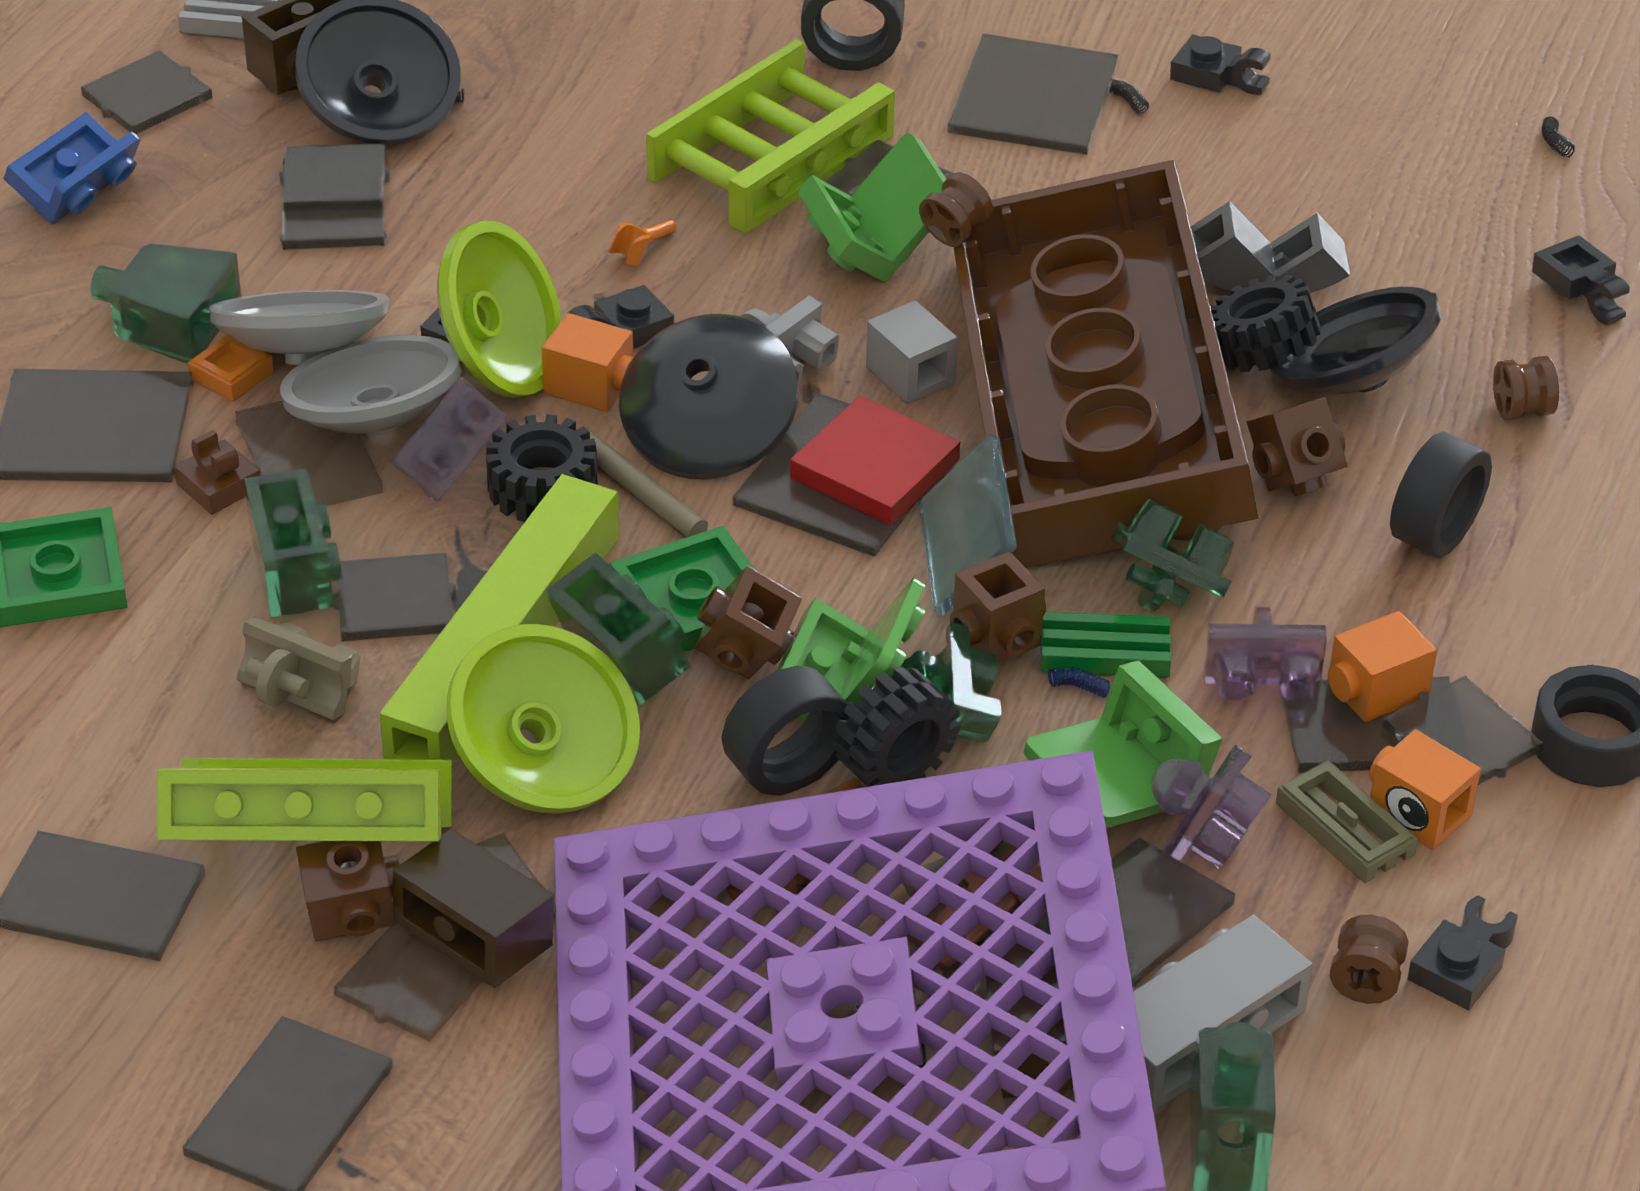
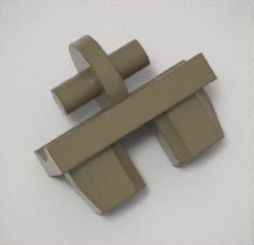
(297, 669)

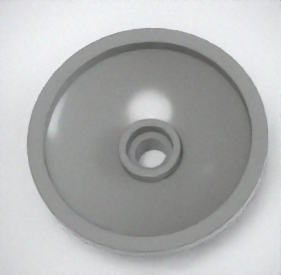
(300, 321)
(371, 384)

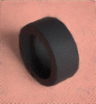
(852, 52)
(1440, 494)
(766, 711)
(1583, 757)

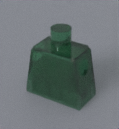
(167, 297)
(1227, 1083)

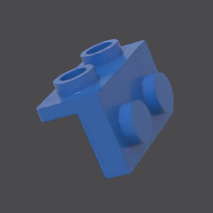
(72, 167)

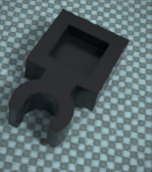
(1463, 959)

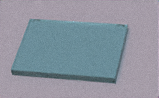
(966, 519)

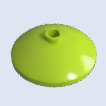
(497, 307)
(564, 696)

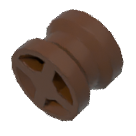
(956, 209)
(1526, 387)
(1369, 959)

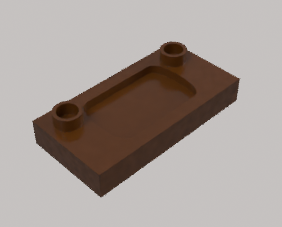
(1101, 363)

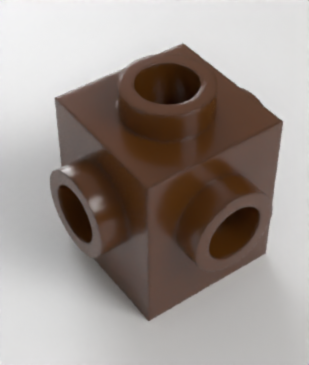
(1297, 447)
(1000, 606)
(747, 623)
(347, 887)

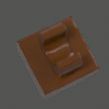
(214, 473)

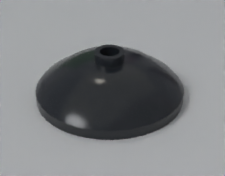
(381, 47)
(1375, 370)
(713, 422)

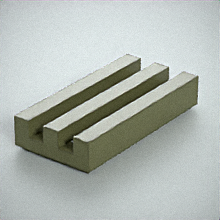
(1337, 825)

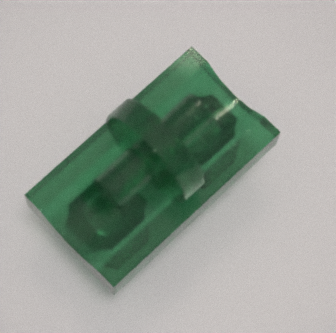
(1150, 539)
(966, 679)

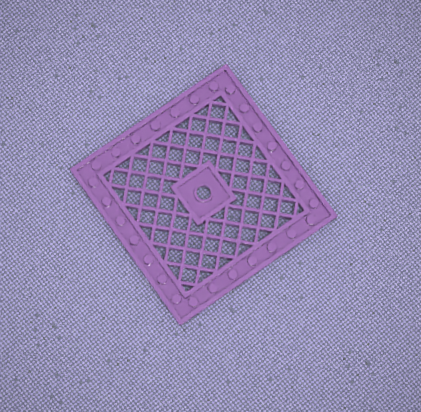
(617, 873)

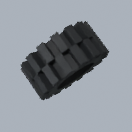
(1265, 323)
(532, 446)
(896, 729)

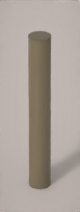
(647, 489)

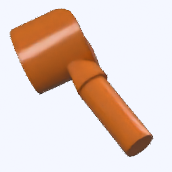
(633, 240)

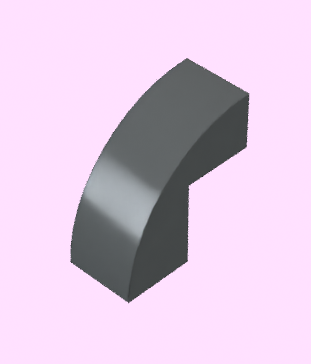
(1236, 251)

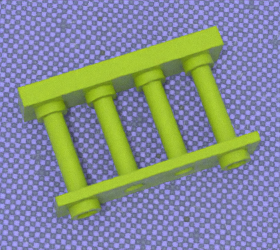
(781, 170)
(305, 799)

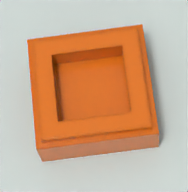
(230, 368)

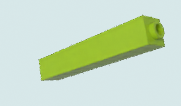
(556, 538)

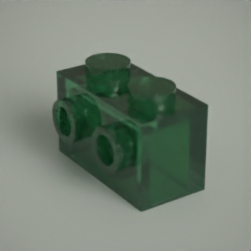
(291, 543)
(622, 624)

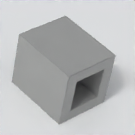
(911, 352)

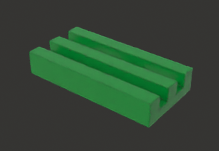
(1104, 642)

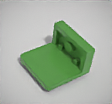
(882, 218)
(849, 652)
(1133, 737)

